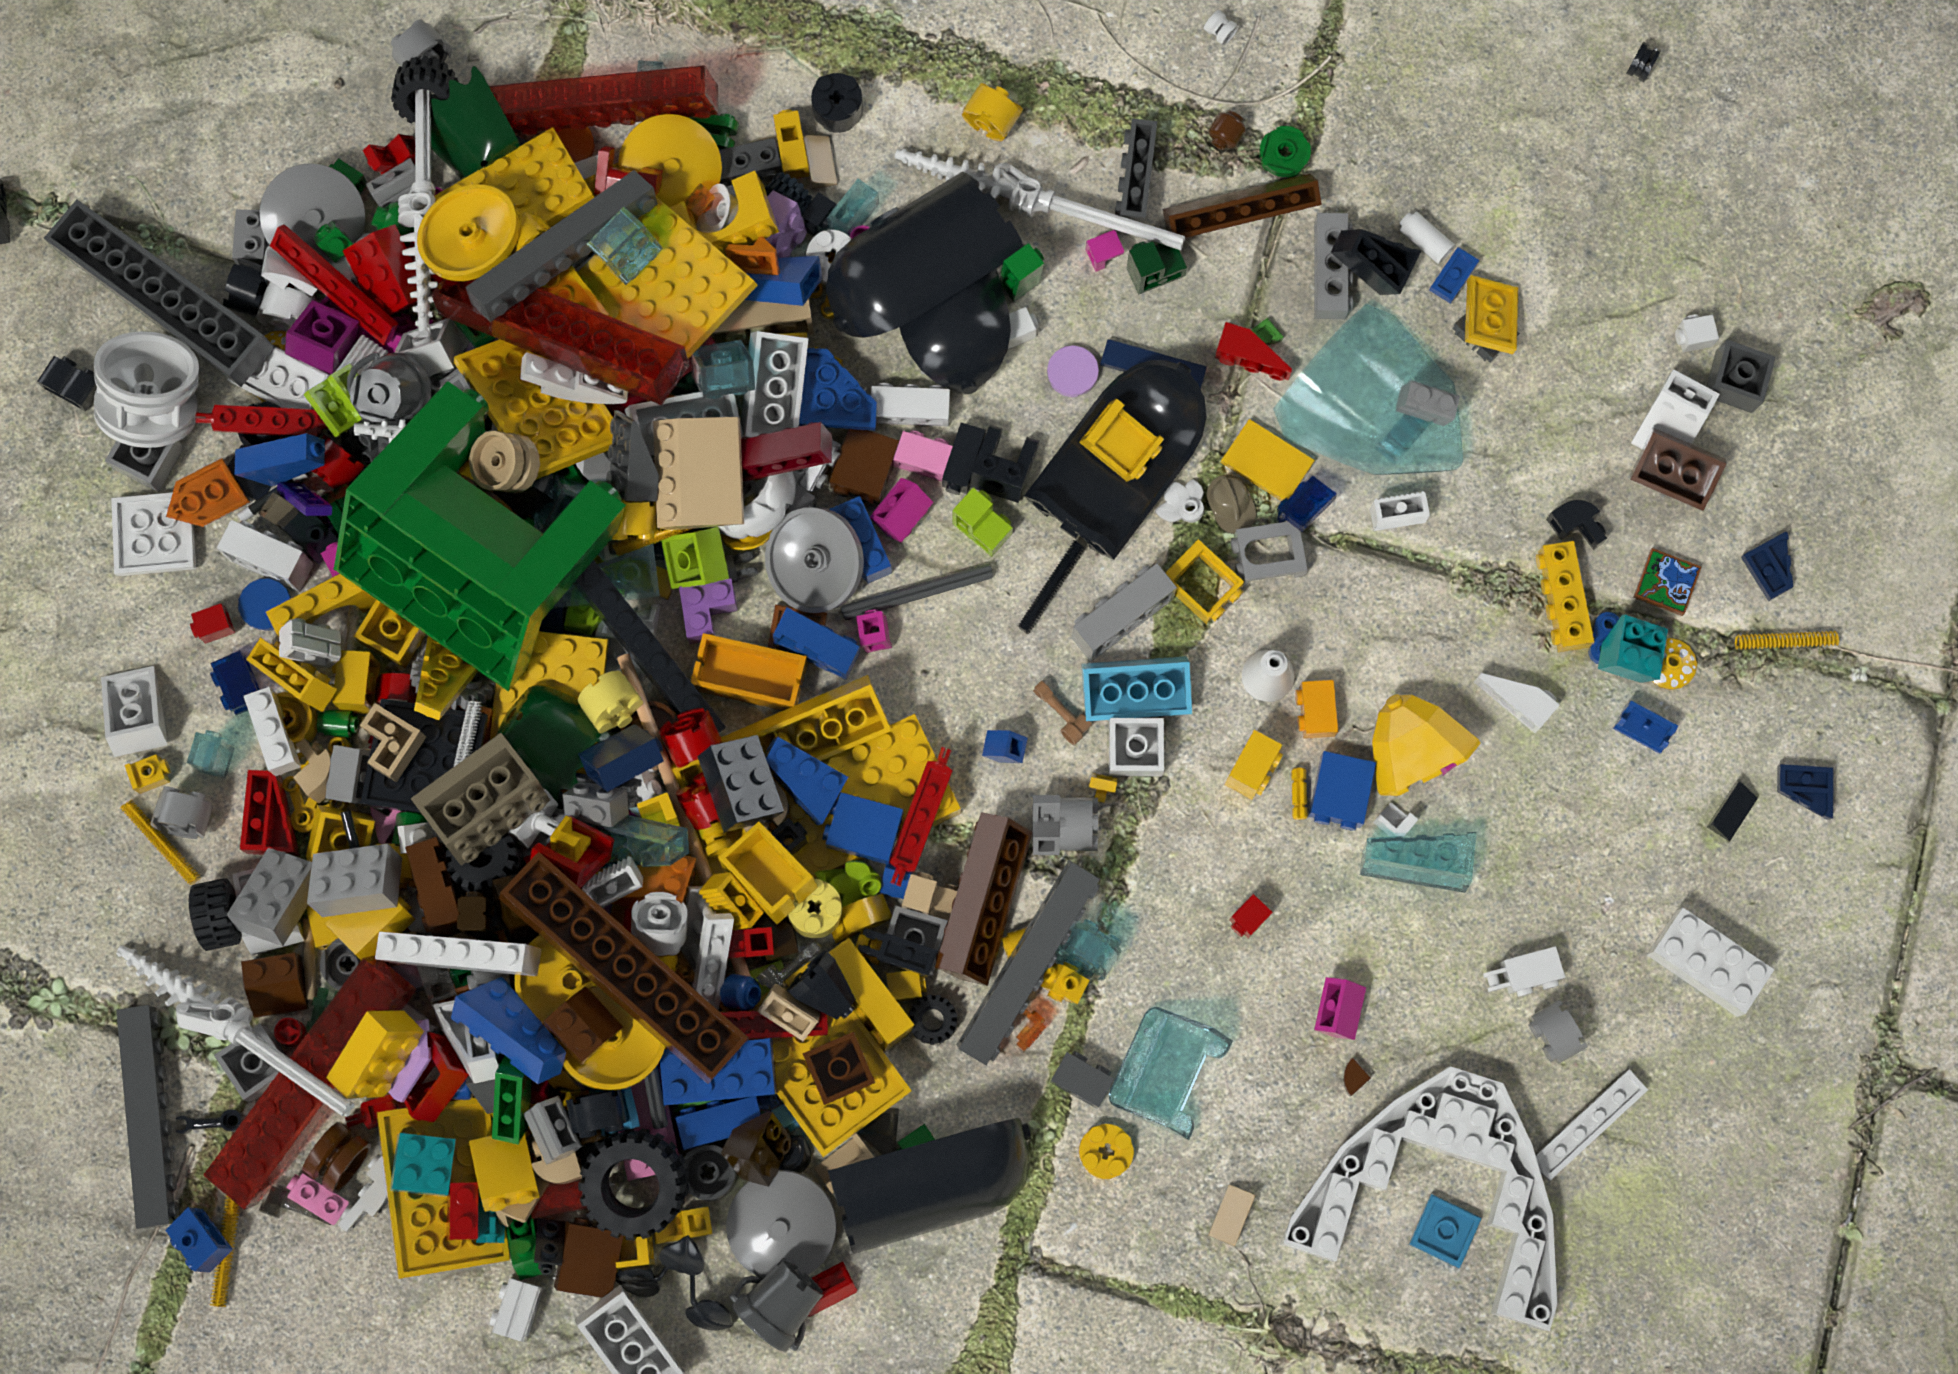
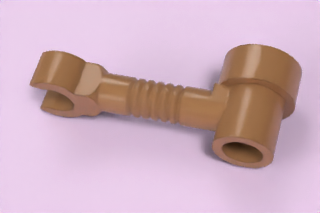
(1075, 725)

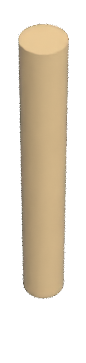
(309, 961)

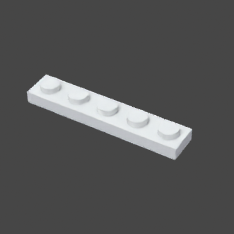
(1589, 1124)

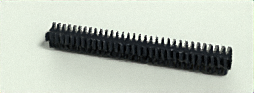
(1051, 584)

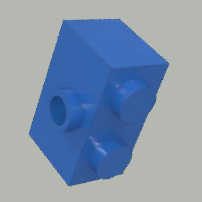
(198, 1240)

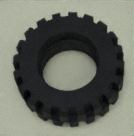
(608, 1209)

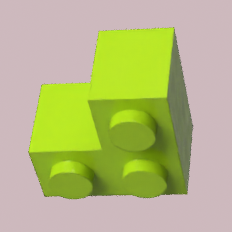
(980, 523)

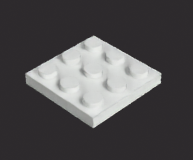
(149, 540)

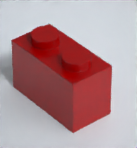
(462, 1211)

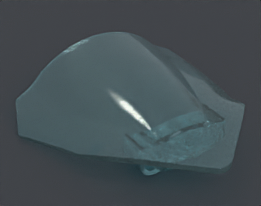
(1350, 396)

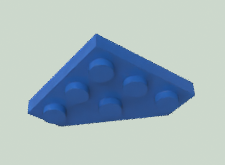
(834, 395)

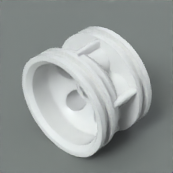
(131, 385)

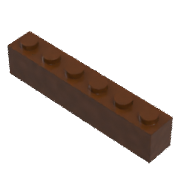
(1243, 206)

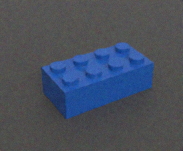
(745, 1075)

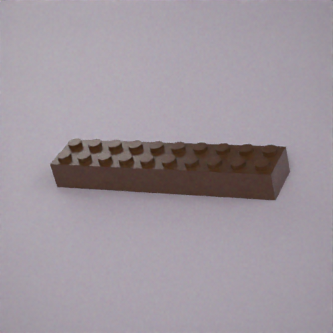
(623, 967)

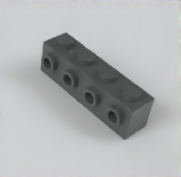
(754, 156)
(1137, 170)

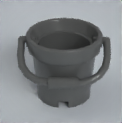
(390, 387)
(777, 1305)

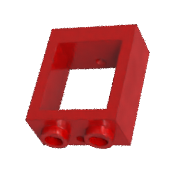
(452, 1075)

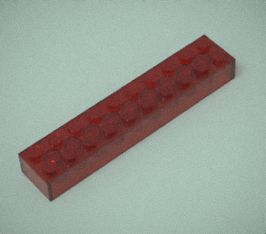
(607, 99)
(576, 339)
(287, 1111)

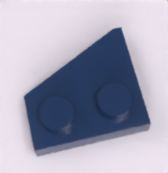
(1771, 566)
(1808, 787)

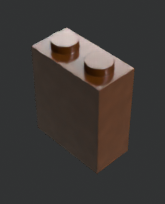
(864, 465)
(588, 1260)

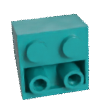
(1634, 650)

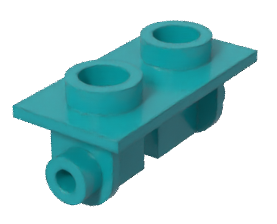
(488, 1226)

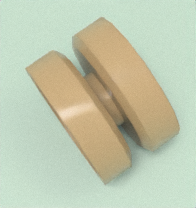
(504, 462)

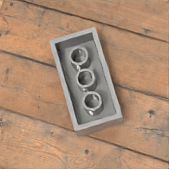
(1123, 612)

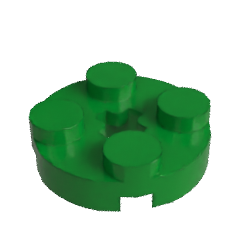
(1297, 145)

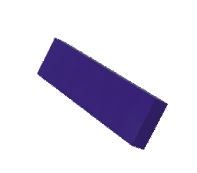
(304, 499)

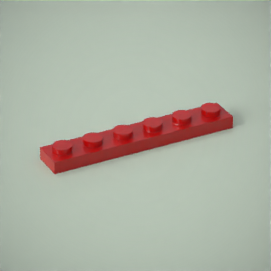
(333, 284)

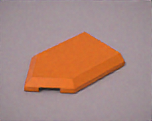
(206, 495)

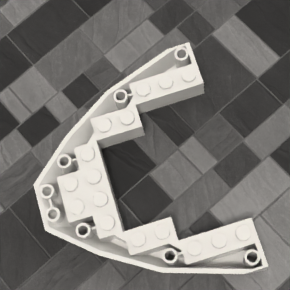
(1468, 1121)

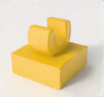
(1102, 784)

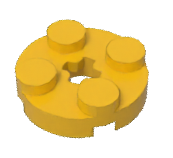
(1119, 1143)

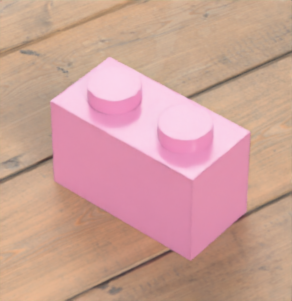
(922, 455)

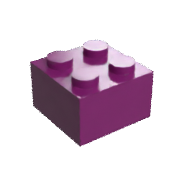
(321, 337)

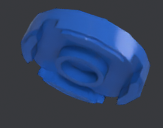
(258, 598)

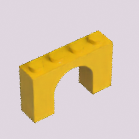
(751, 221)
(320, 600)

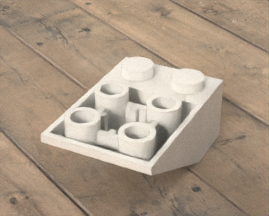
(1677, 409)

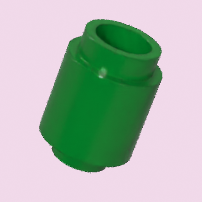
(337, 723)

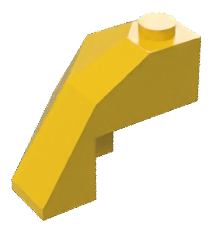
(1415, 743)

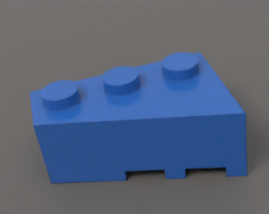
(805, 778)
(714, 1122)

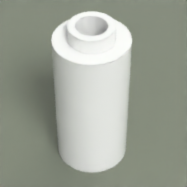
(1426, 237)

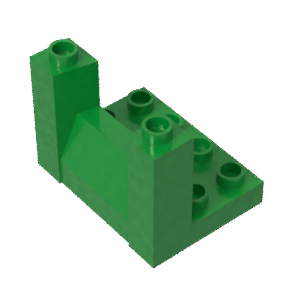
(455, 554)

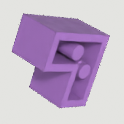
(701, 603)

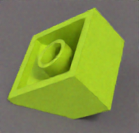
(695, 558)

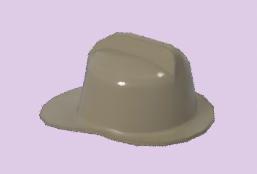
(1231, 503)

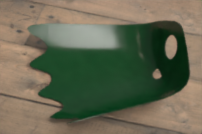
(470, 127)
(550, 736)

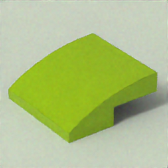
(333, 402)

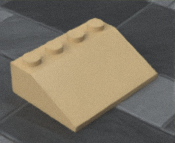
(698, 472)

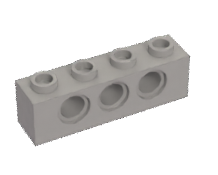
(1327, 304)

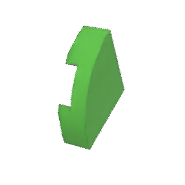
(1268, 332)

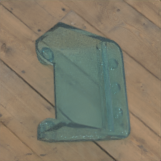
(1164, 1068)

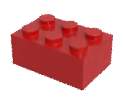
(381, 270)

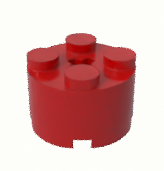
(339, 465)
(689, 736)
(697, 803)

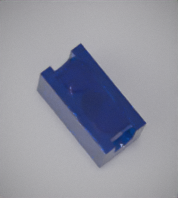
(235, 680)

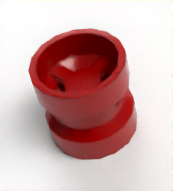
(285, 1030)

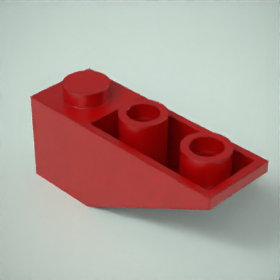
(1246, 349)

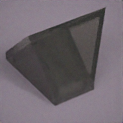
(882, 1131)

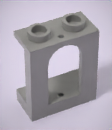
(1252, 572)

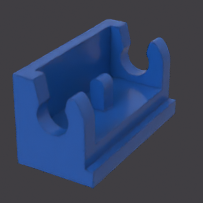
(1645, 727)

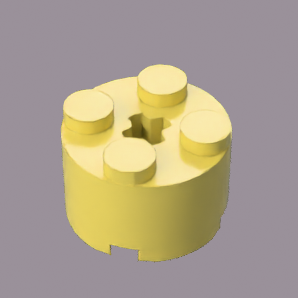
(610, 701)
(814, 924)

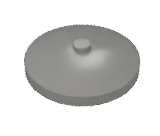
(309, 198)
(814, 559)
(781, 1221)

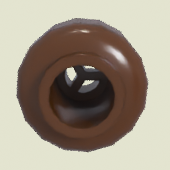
(1227, 130)

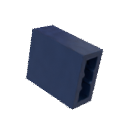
(621, 757)

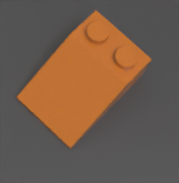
(669, 879)

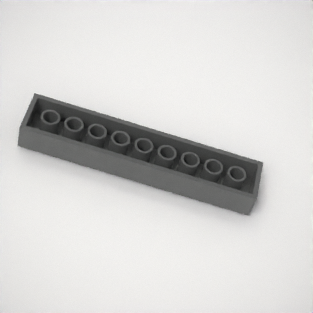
(159, 292)

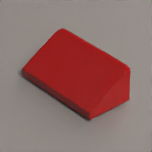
(836, 1286)

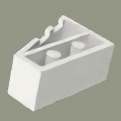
(473, 1052)

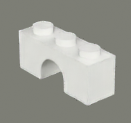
(269, 727)

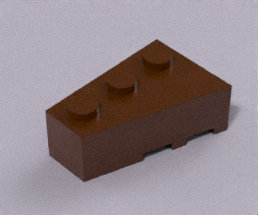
(435, 887)

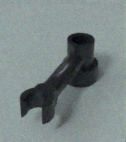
(226, 1121)

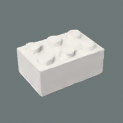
(265, 554)

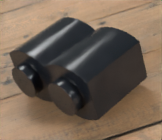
(69, 382)

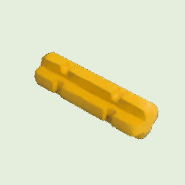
(1299, 793)

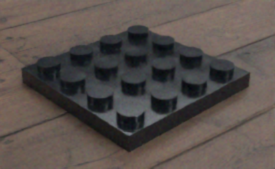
(429, 763)

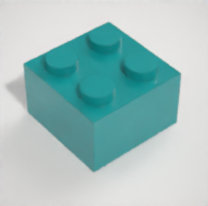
(422, 1164)

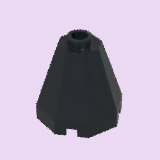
(824, 987)

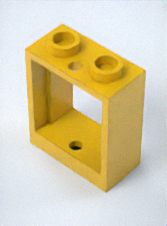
(1198, 550)

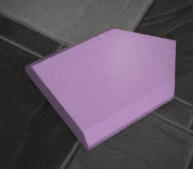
(414, 1066)

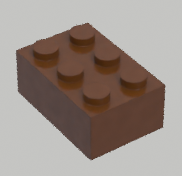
(1678, 469)

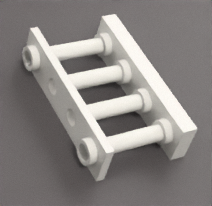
(706, 945)

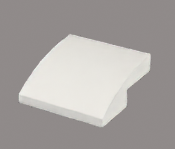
(282, 273)

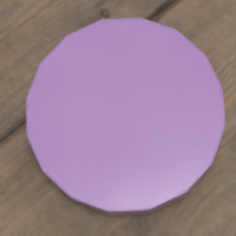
(1072, 371)

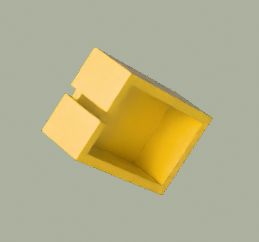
(768, 872)
(375, 1054)

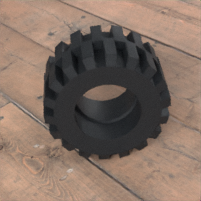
(420, 75)
(208, 914)

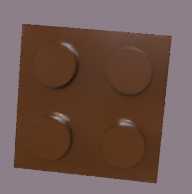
(838, 1068)

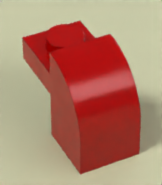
(389, 156)
(395, 687)
(751, 942)

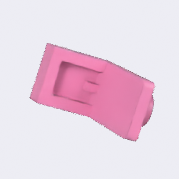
(316, 1198)

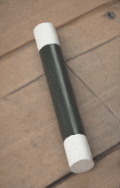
(255, 507)

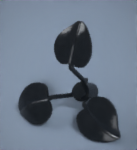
(684, 1258)

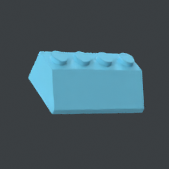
(1137, 688)

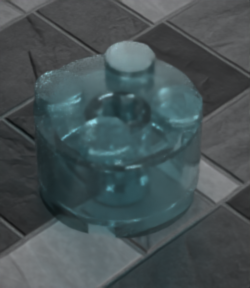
(1091, 949)

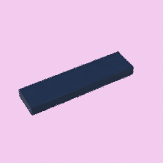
(1124, 356)

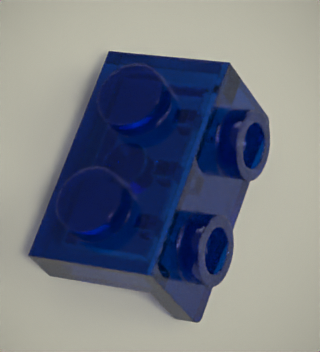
(1306, 503)

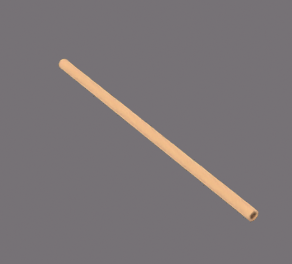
(672, 786)

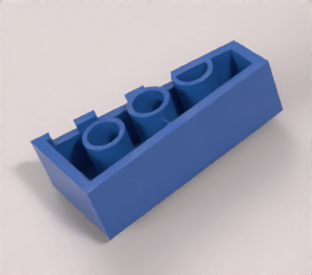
(511, 1029)

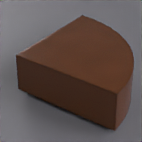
(1354, 1077)

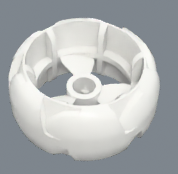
(764, 505)

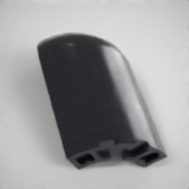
(918, 258)
(963, 336)
(1093, 497)
(932, 1184)

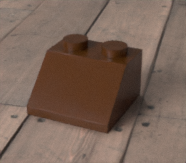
(275, 984)
(582, 1025)

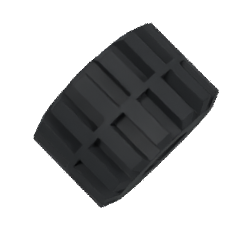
(491, 864)

